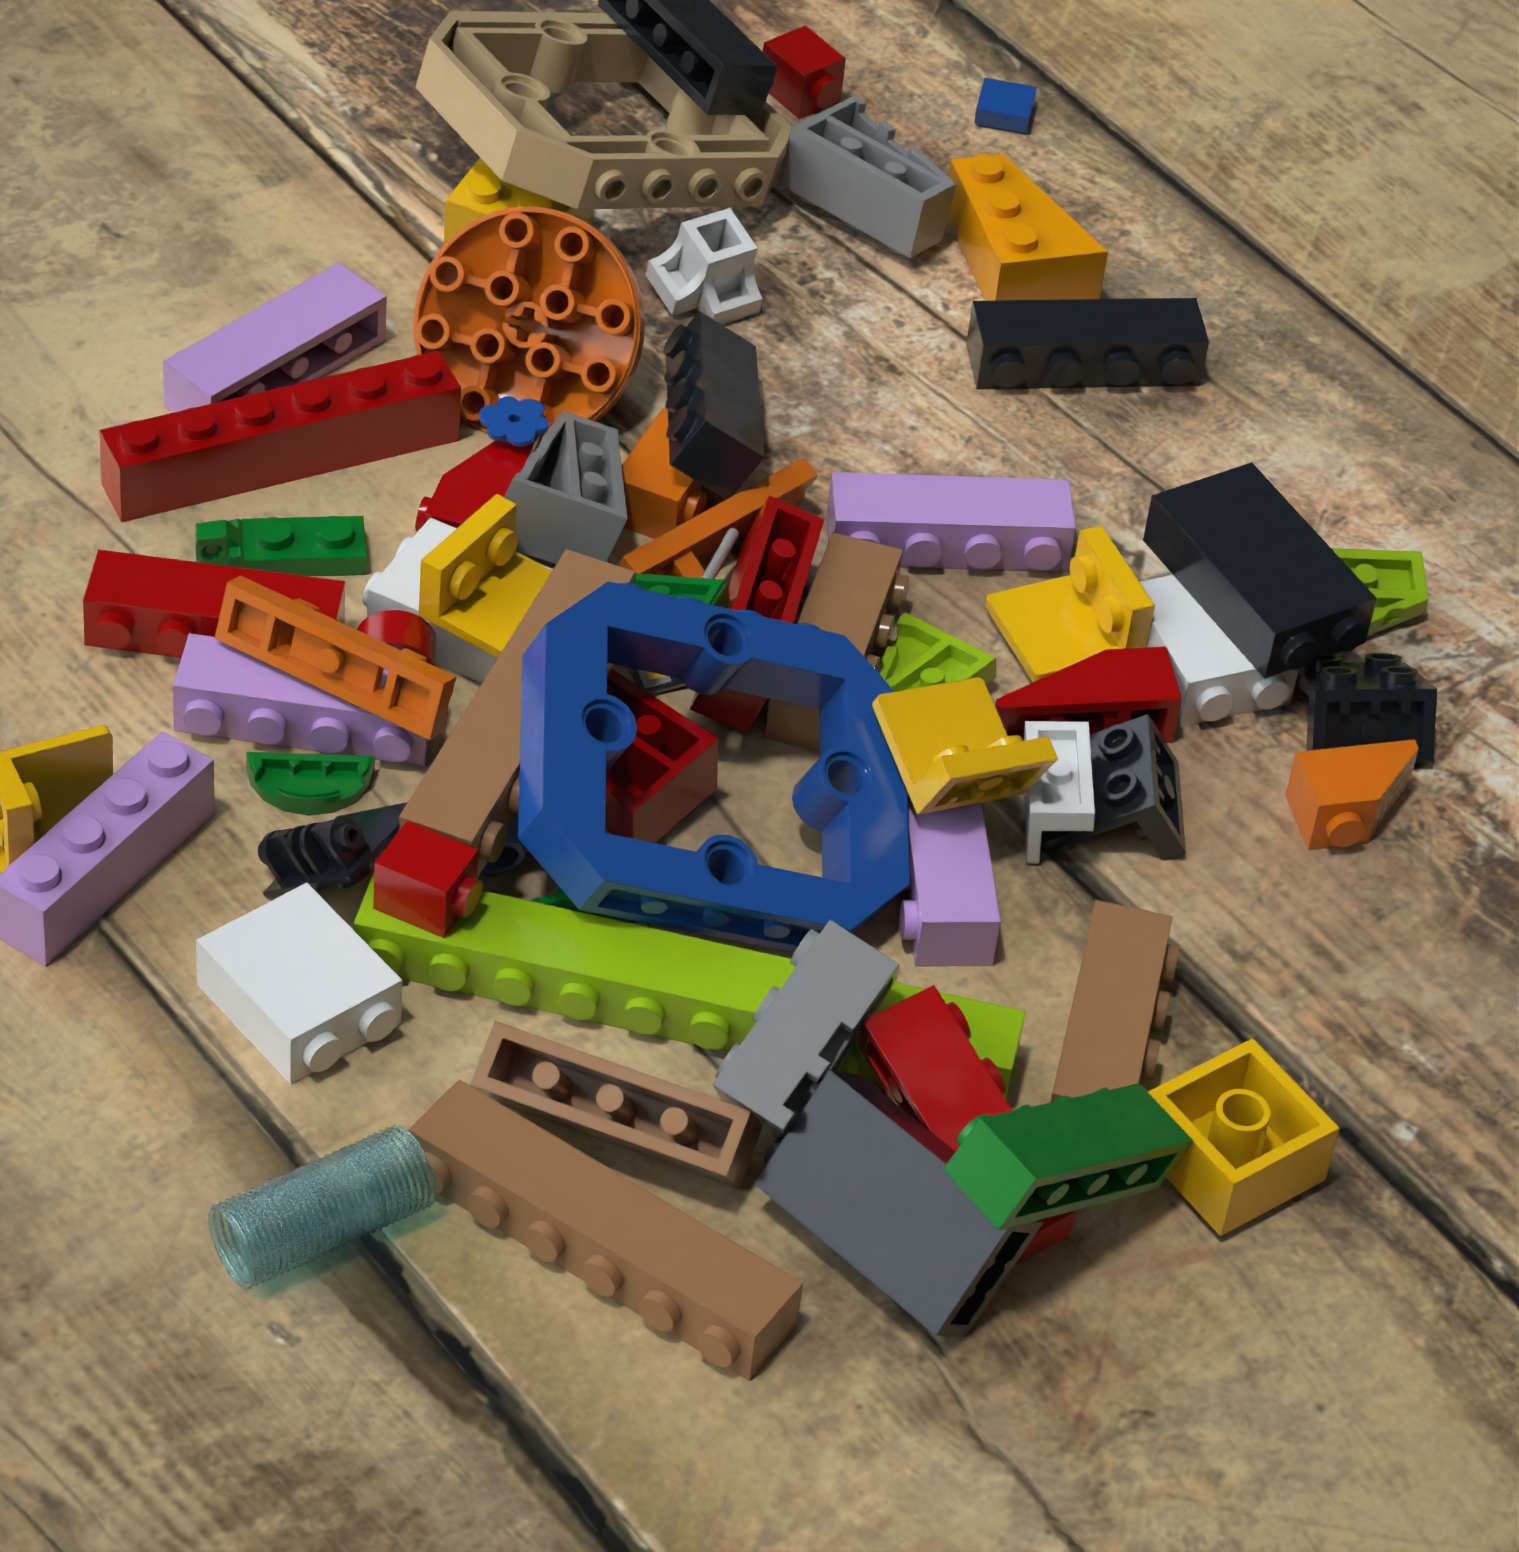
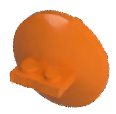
(532, 312)

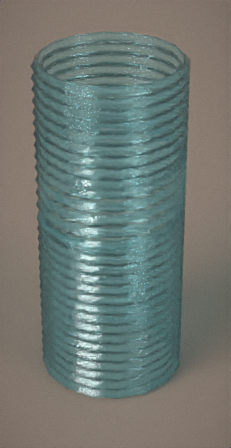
(313, 1209)

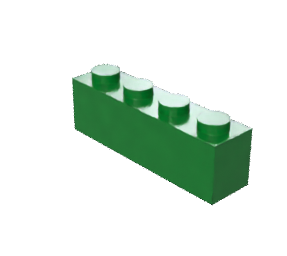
(1066, 1155)

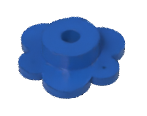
(514, 420)

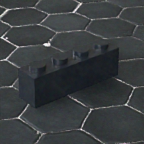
(699, 52)
(1086, 343)
(713, 405)

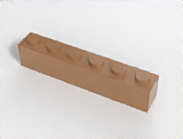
(475, 776)
(608, 1231)

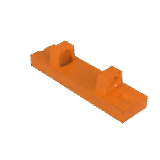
(682, 547)
(335, 657)

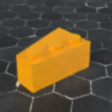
(1018, 236)

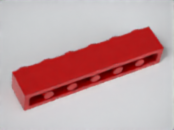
(279, 435)

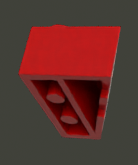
(662, 771)

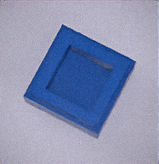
(1005, 105)

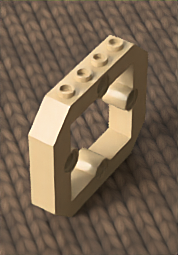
(493, 86)

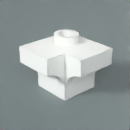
(709, 269)

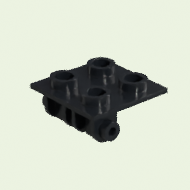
(329, 850)

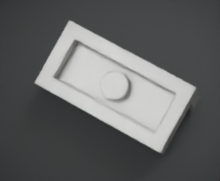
(1065, 791)

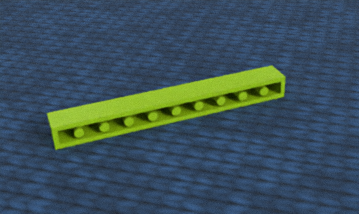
(627, 975)

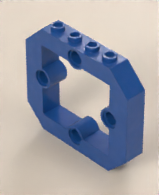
(579, 732)

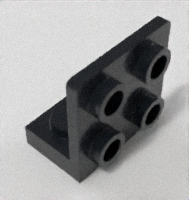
(1368, 703)
(1134, 784)

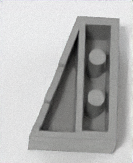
(868, 178)
(570, 492)
(805, 1025)

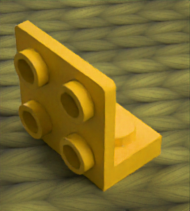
(478, 581)
(1075, 614)
(956, 747)
(46, 783)

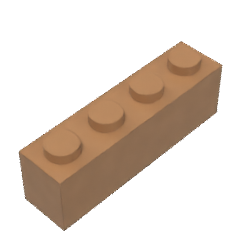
(848, 597)
(1117, 1001)
(617, 1104)

